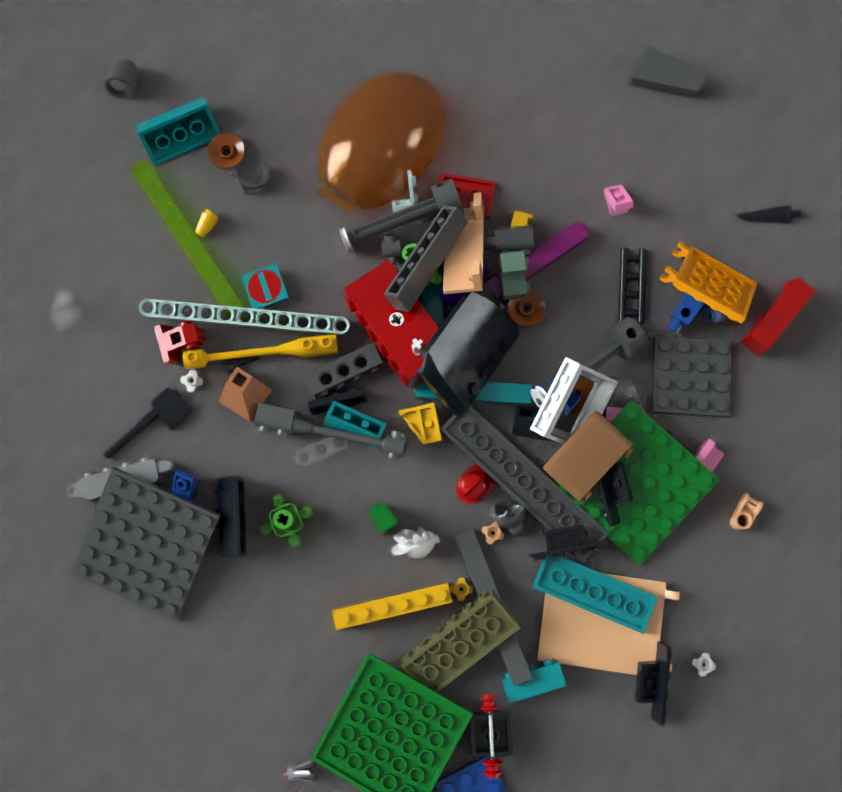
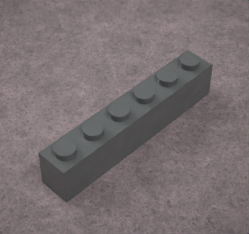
(425, 258)

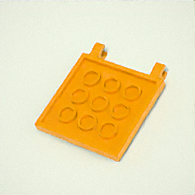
(712, 282)

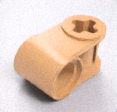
(747, 509)

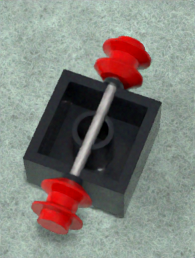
(491, 734)

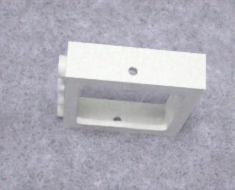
(559, 394)

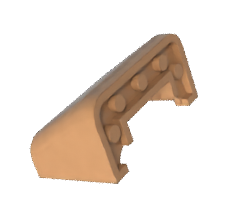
(588, 456)

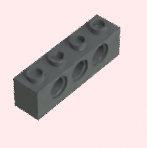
(315, 377)

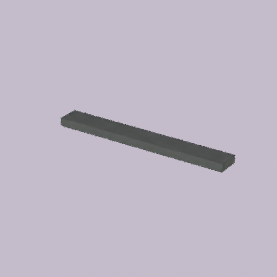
(484, 581)

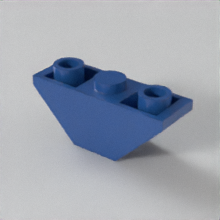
(185, 485)

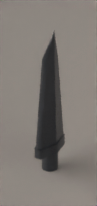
(774, 215)

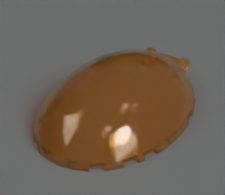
(377, 136)

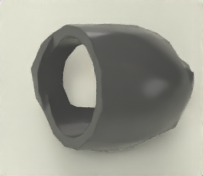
(125, 72)

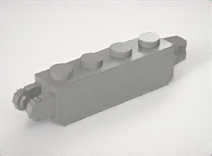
(93, 484)

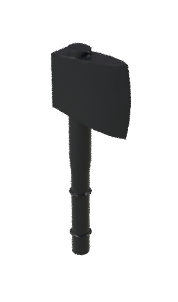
(167, 406)

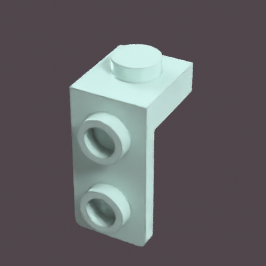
(401, 204)

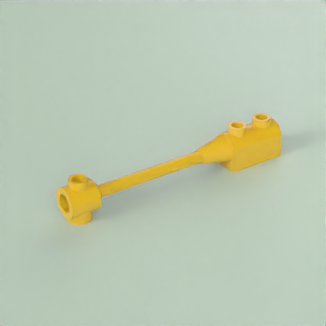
(304, 347)

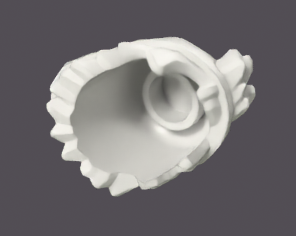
(414, 543)

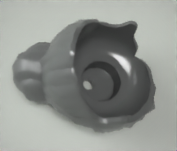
(509, 516)

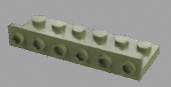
(460, 642)

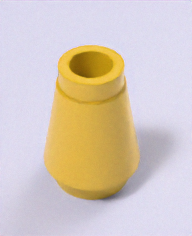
(206, 223)

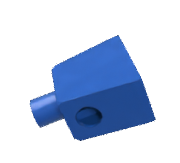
(688, 305)

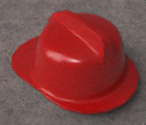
(474, 485)

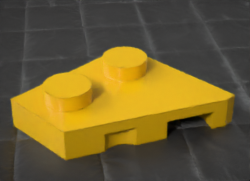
(423, 422)

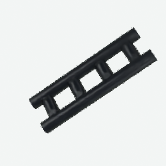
(641, 277)

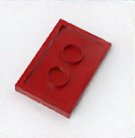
(468, 186)

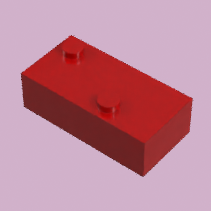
(777, 316)

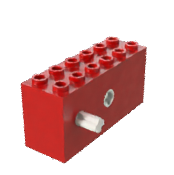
(396, 332)

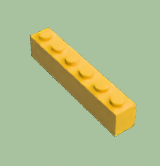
(391, 606)

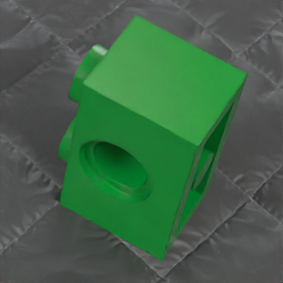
(383, 517)

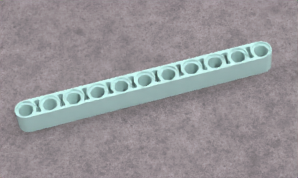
(236, 312)

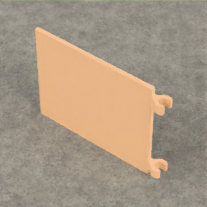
(598, 643)

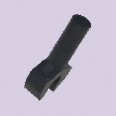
(239, 362)

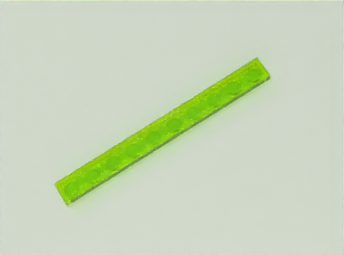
(185, 236)

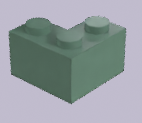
(512, 275)

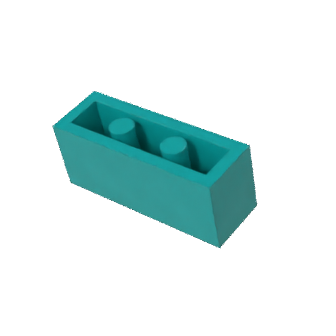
(349, 420)
(545, 679)

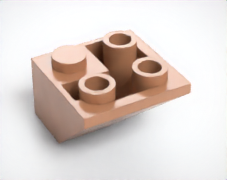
(243, 394)

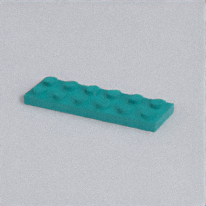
(595, 592)

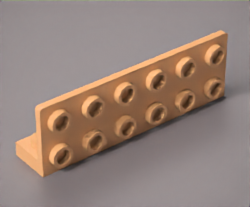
(465, 259)

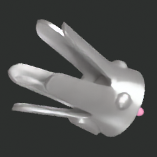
(295, 774)

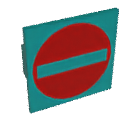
(265, 286)

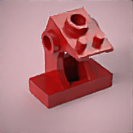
(191, 338)

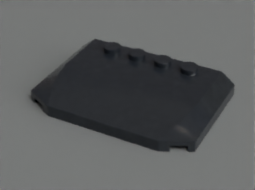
(468, 349)

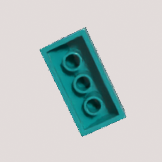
(178, 131)

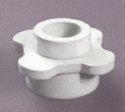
(191, 386)
(703, 670)

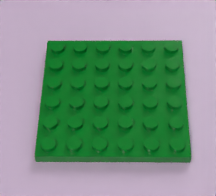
(663, 484)
(391, 731)

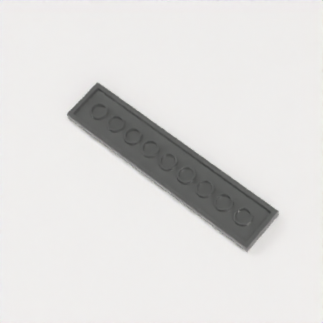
(519, 476)

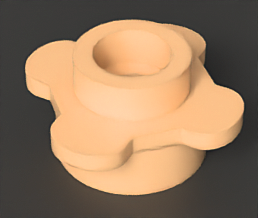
(491, 538)

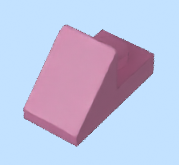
(618, 200)

